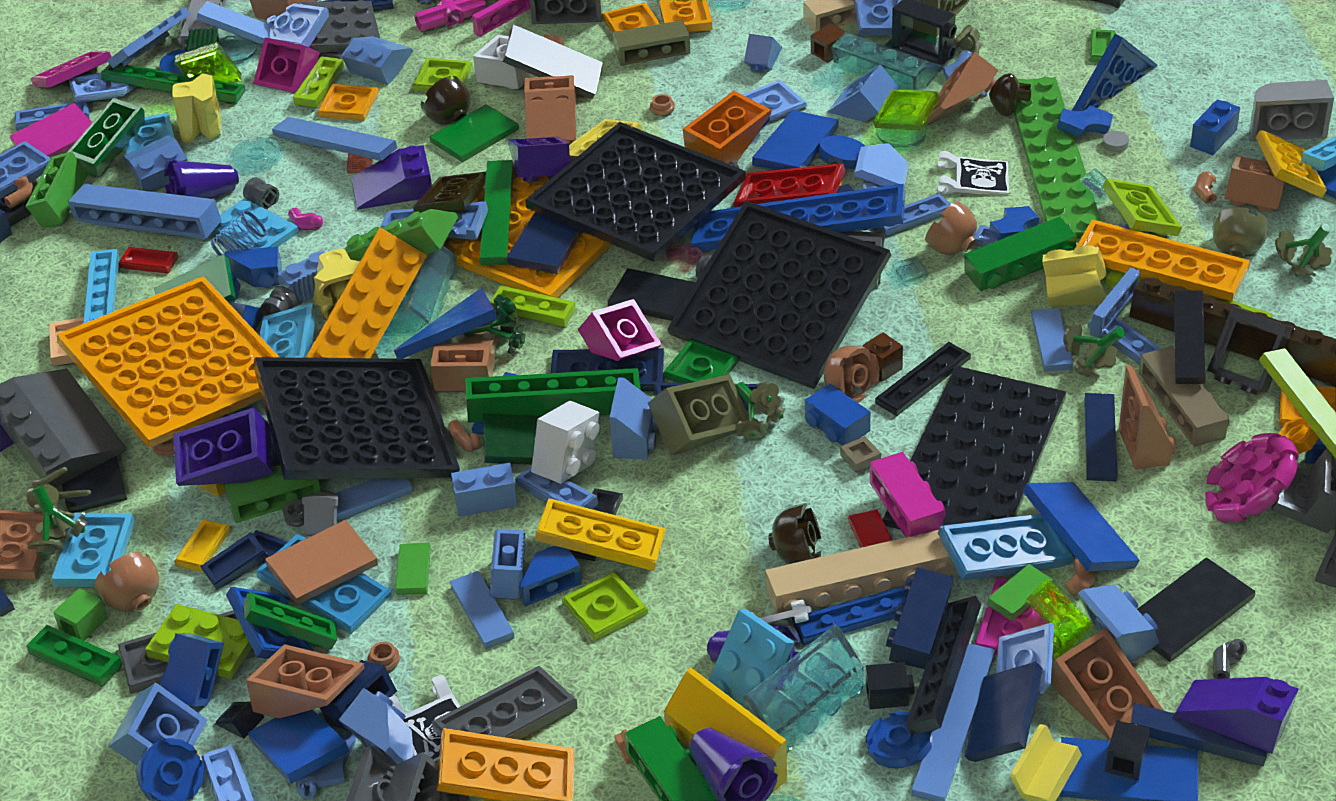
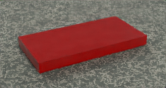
(790, 184)

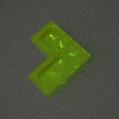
(211, 60)
(1060, 611)

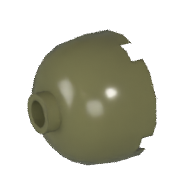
(1239, 231)

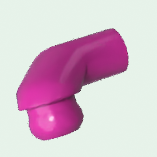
(305, 221)

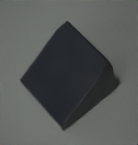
(239, 719)

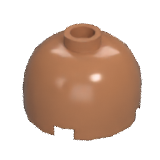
(954, 231)
(850, 368)
(129, 582)

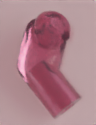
(686, 253)

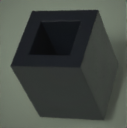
(888, 685)
(1127, 750)

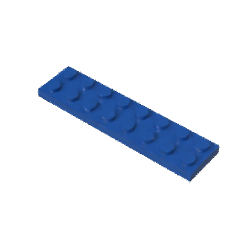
(834, 211)

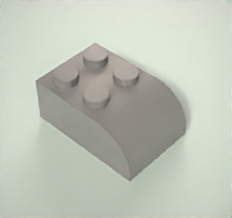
(1292, 110)

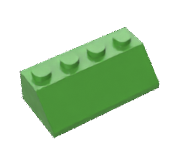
(421, 230)

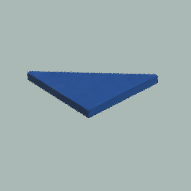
(1117, 66)
(465, 316)

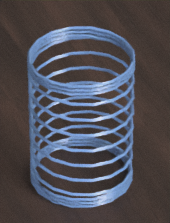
(248, 226)

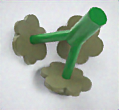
(1313, 253)
(1100, 349)
(764, 400)
(52, 526)

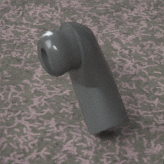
(1227, 655)

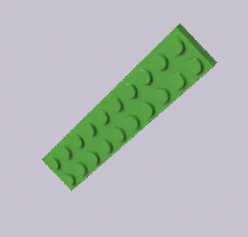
(1054, 157)

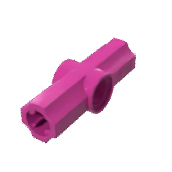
(448, 13)

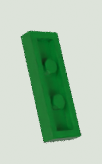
(289, 620)
(74, 655)

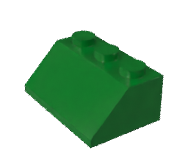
(108, 136)

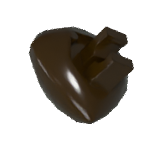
(1007, 92)

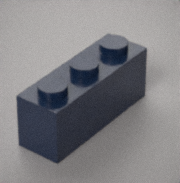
(919, 617)

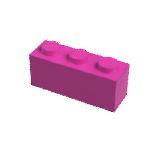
(906, 495)

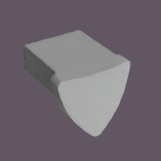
(319, 511)

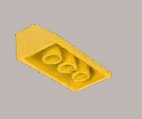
(702, 705)

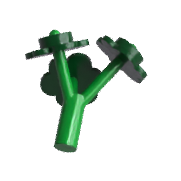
(507, 320)

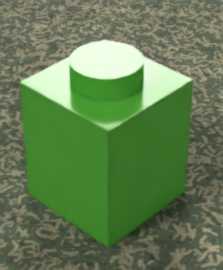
(81, 614)

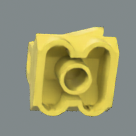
(197, 108)
(1075, 276)
(331, 279)

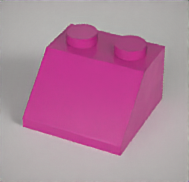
(284, 65)
(618, 332)

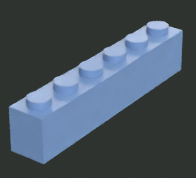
(145, 211)

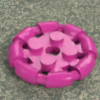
(1251, 477)

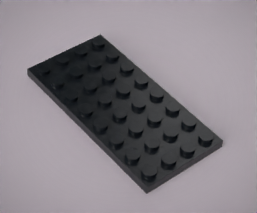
(984, 444)

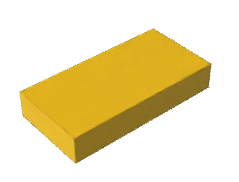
(202, 545)

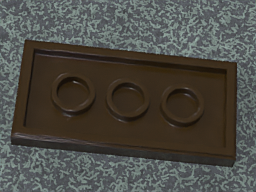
(452, 192)

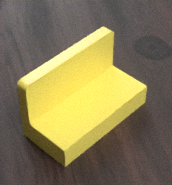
(1044, 767)

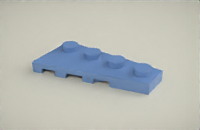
(148, 40)
(466, 226)

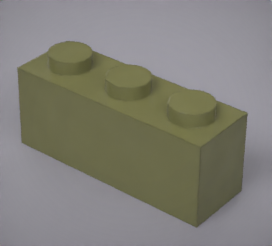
(651, 42)

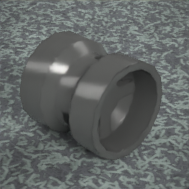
(260, 193)
(279, 300)

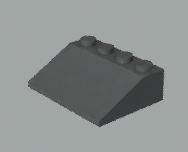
(56, 424)

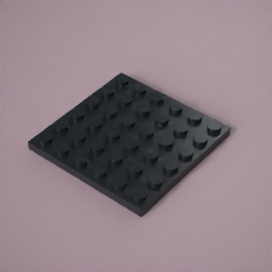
(636, 190)
(780, 293)
(354, 418)

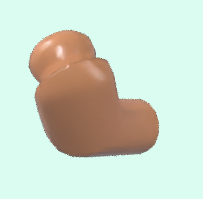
(1203, 186)
(22, 193)
(460, 435)
(1081, 579)

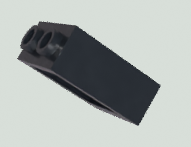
(903, 37)
(1225, 343)

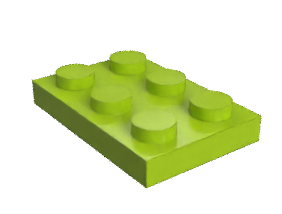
(1142, 207)
(204, 624)

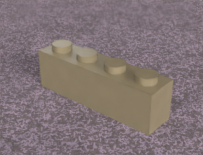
(1187, 404)

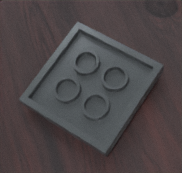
(344, 23)

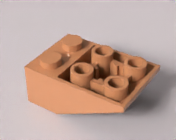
(551, 107)
(463, 358)

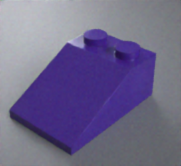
(539, 156)
(395, 179)
(224, 450)
(1241, 708)

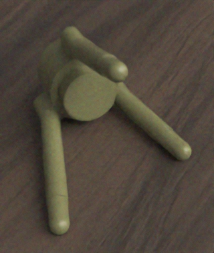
(968, 39)
(52, 492)

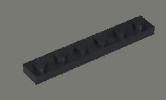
(943, 666)

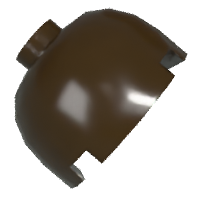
(446, 101)
(794, 533)

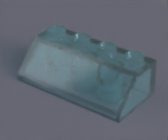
(861, 55)
(425, 295)
(808, 687)

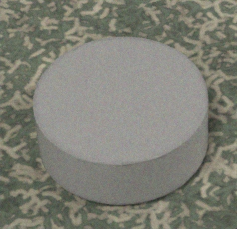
(1115, 141)

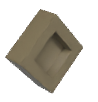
(859, 453)

